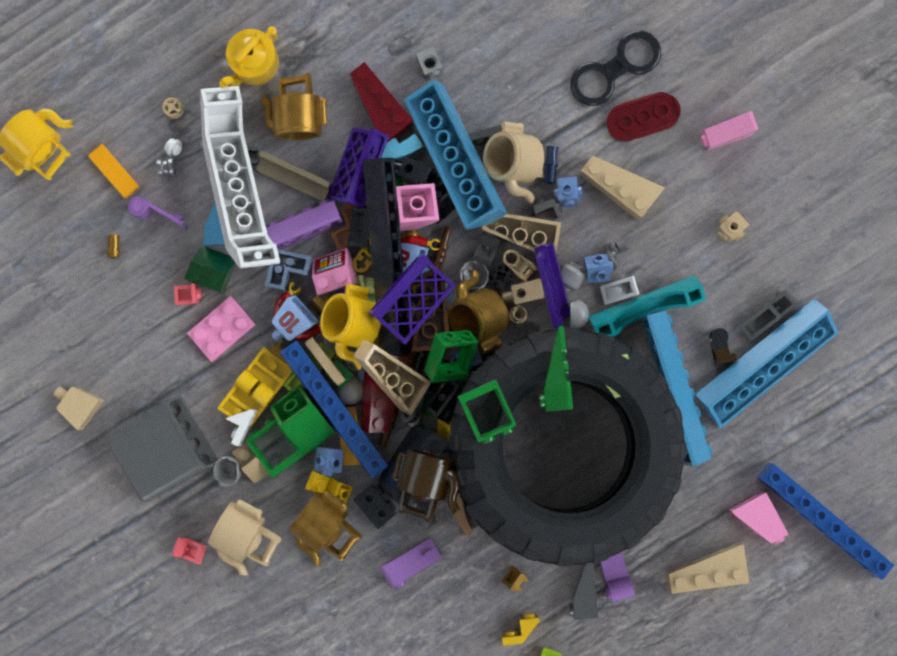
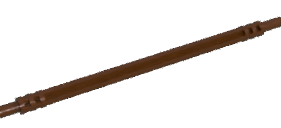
(438, 261)

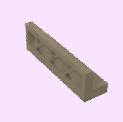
(293, 176)

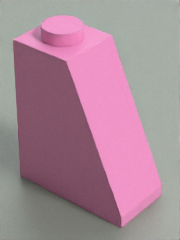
(729, 131)
(761, 517)

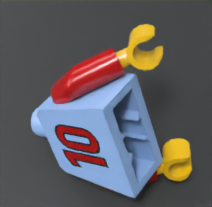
(411, 248)
(293, 318)

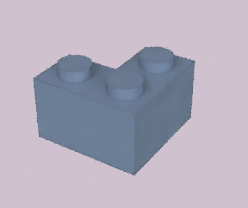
(290, 263)

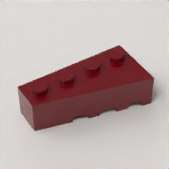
(380, 104)
(376, 405)

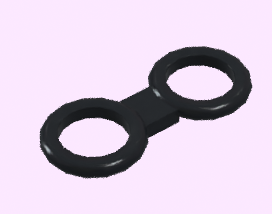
(615, 67)

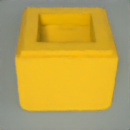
(443, 429)

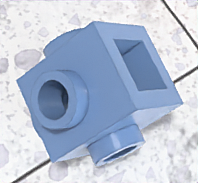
(568, 192)
(597, 268)
(328, 460)

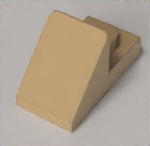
(250, 463)

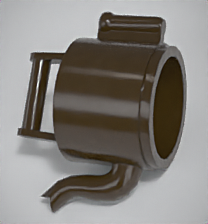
(426, 479)

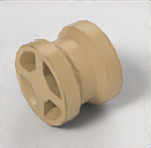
(170, 105)

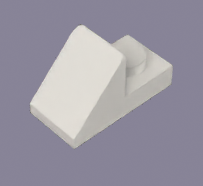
(619, 290)
(244, 421)

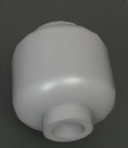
(572, 275)

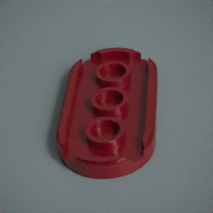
(643, 117)

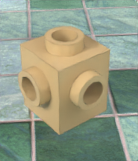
(738, 225)

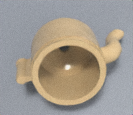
(514, 159)
(240, 534)

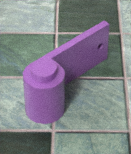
(142, 209)
(410, 563)
(617, 579)

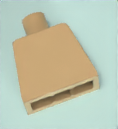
(533, 289)
(77, 405)

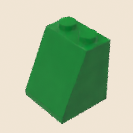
(302, 419)

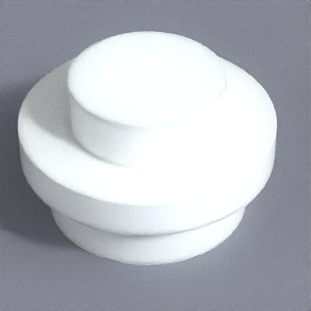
(173, 147)

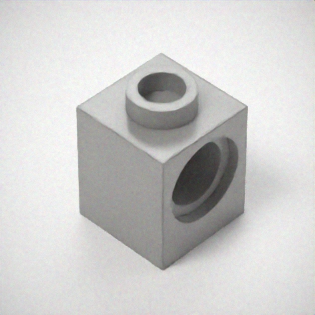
(425, 56)

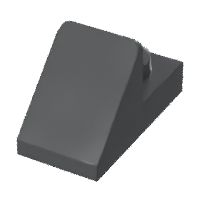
(480, 137)

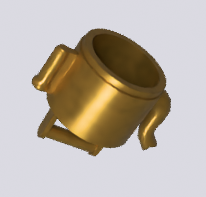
(295, 113)
(479, 312)
(322, 525)

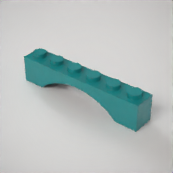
(676, 295)

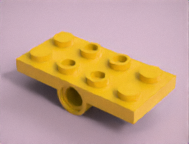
(256, 385)

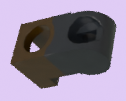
(719, 346)

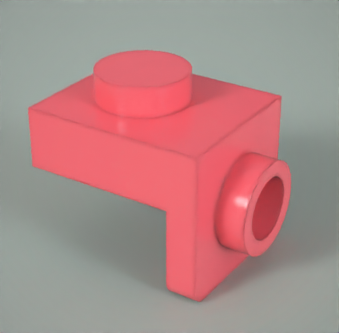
(187, 294)
(189, 550)

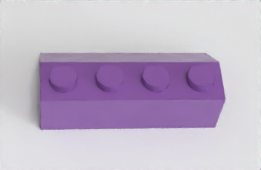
(305, 225)

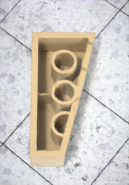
(621, 186)
(525, 230)
(396, 379)
(715, 570)

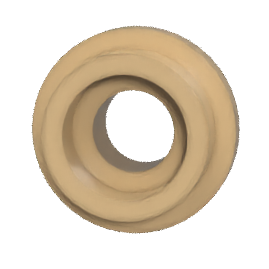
(523, 314)

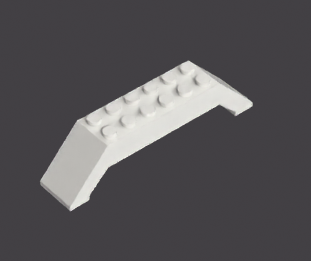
(233, 179)

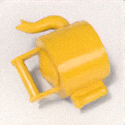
(253, 68)
(31, 141)
(347, 321)

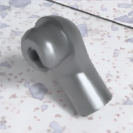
(611, 251)

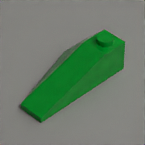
(557, 388)

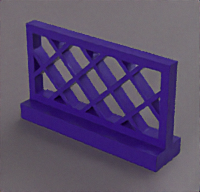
(373, 146)
(552, 283)
(400, 286)

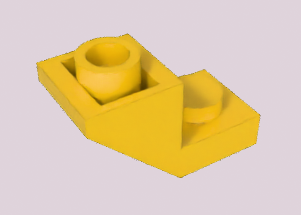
(324, 483)
(527, 624)

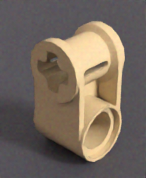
(519, 266)

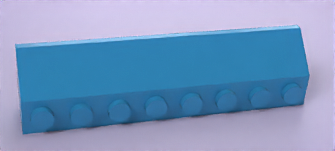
(455, 156)
(767, 363)
(669, 365)

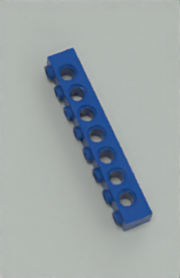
(333, 409)
(825, 521)

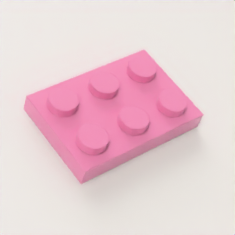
(221, 329)

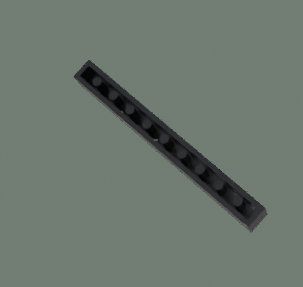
(385, 244)

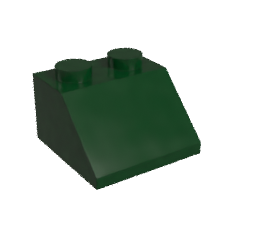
(210, 269)

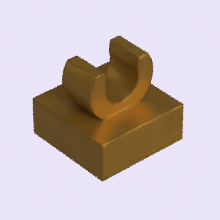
(318, 303)
(276, 350)
(514, 579)

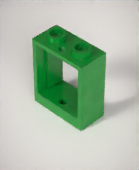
(458, 370)
(504, 429)
(255, 434)

